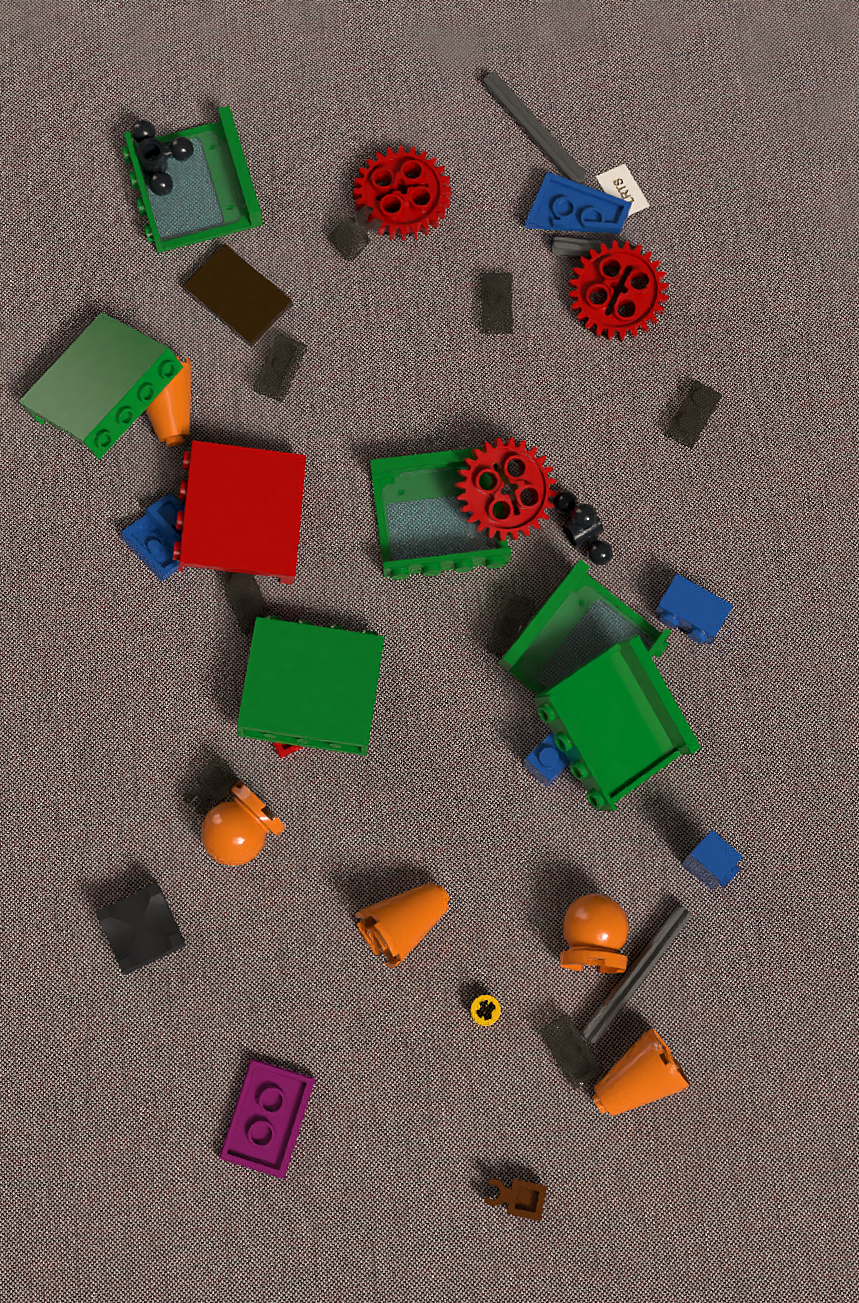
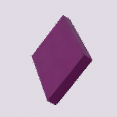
(267, 1118)

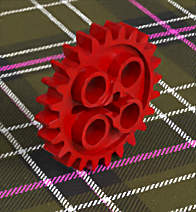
(394, 169)
(642, 301)
(530, 476)

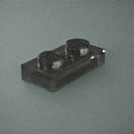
(280, 368)
(693, 414)
(245, 599)

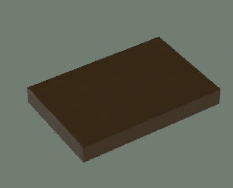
(237, 295)

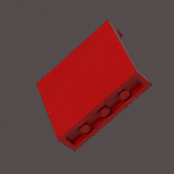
(240, 510)

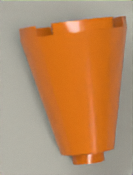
(172, 408)
(402, 921)
(640, 1077)

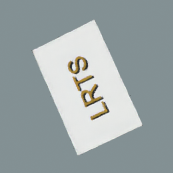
(621, 184)

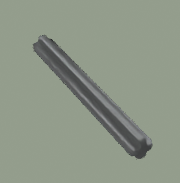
(534, 128)
(636, 974)

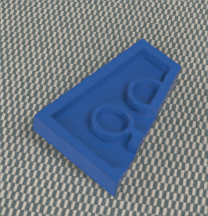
(576, 207)

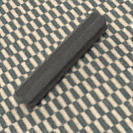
(580, 247)

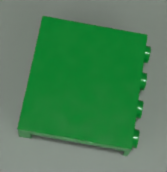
(101, 383)
(310, 685)
(616, 721)

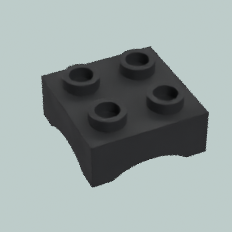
(140, 928)

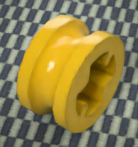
(494, 1014)

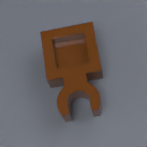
(523, 1198)

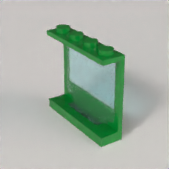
(209, 192)
(421, 518)
(573, 628)

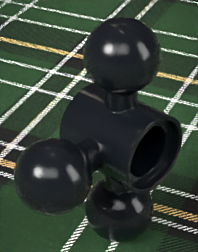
(180, 149)
(583, 527)

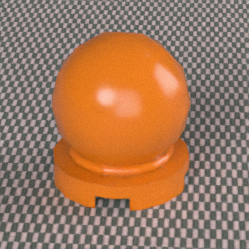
(238, 828)
(595, 932)

